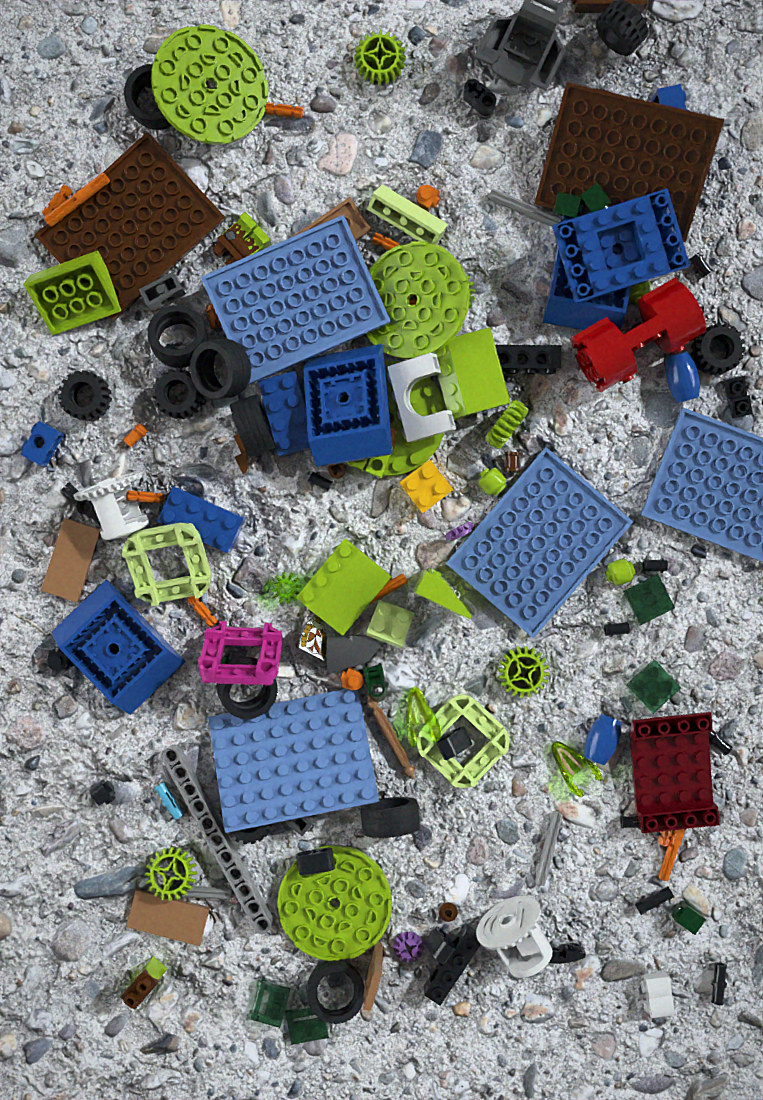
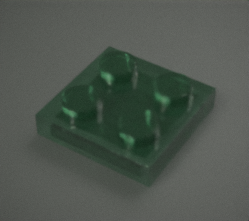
(648, 599)
(653, 686)

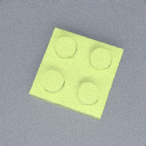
(390, 624)

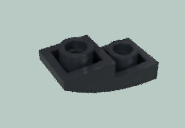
(737, 396)
(569, 954)

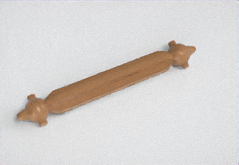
(390, 737)

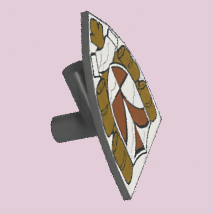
(313, 638)

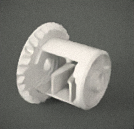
(114, 512)
(521, 933)

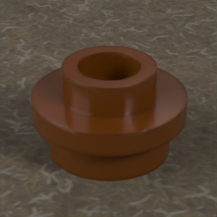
(448, 906)

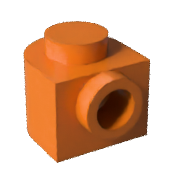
(427, 197)
(352, 679)

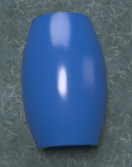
(682, 377)
(602, 739)

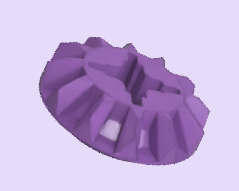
(459, 531)
(411, 939)

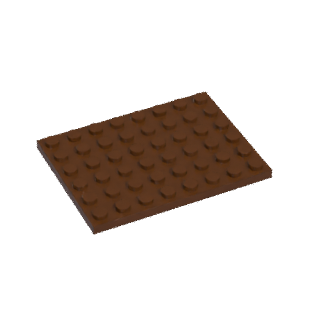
(629, 150)
(137, 221)

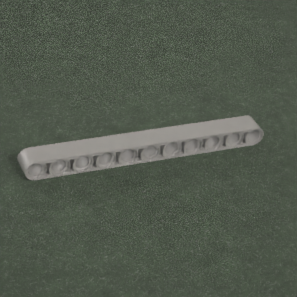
(218, 848)

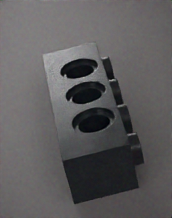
(551, 353)
(445, 976)

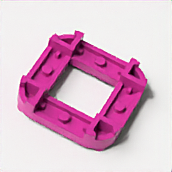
(267, 666)

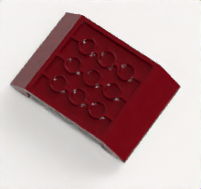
(673, 772)

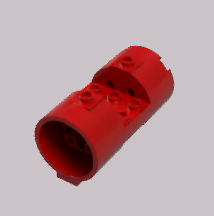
(669, 319)

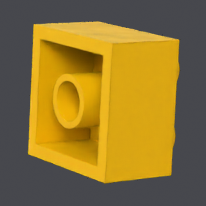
(426, 486)

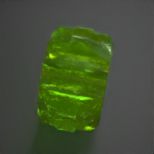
(285, 580)

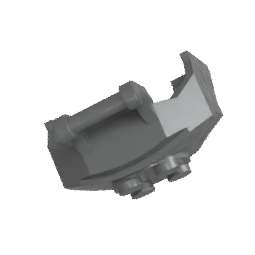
(525, 45)

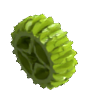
(371, 57)
(506, 424)
(531, 667)
(169, 881)

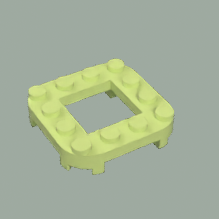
(163, 536)
(483, 760)

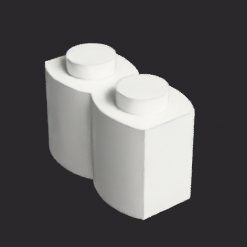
(658, 995)

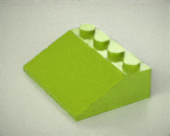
(73, 293)
(471, 374)
(344, 587)
(437, 590)

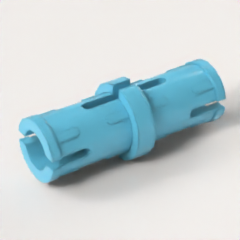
(169, 800)

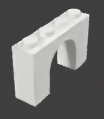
(403, 378)

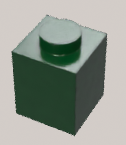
(596, 198)
(568, 204)
(688, 917)

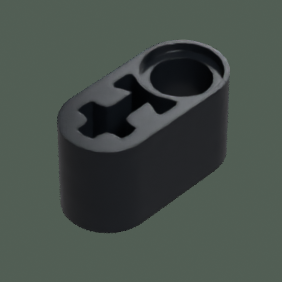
(482, 94)
(454, 743)
(315, 861)
(440, 945)

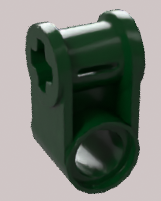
(375, 678)

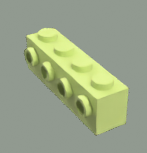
(406, 215)

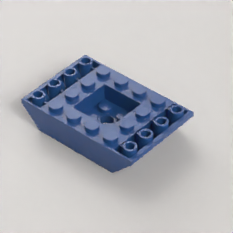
(644, 231)
(563, 310)
(352, 428)
(143, 656)

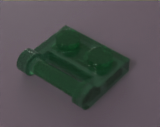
(275, 1006)
(305, 1030)

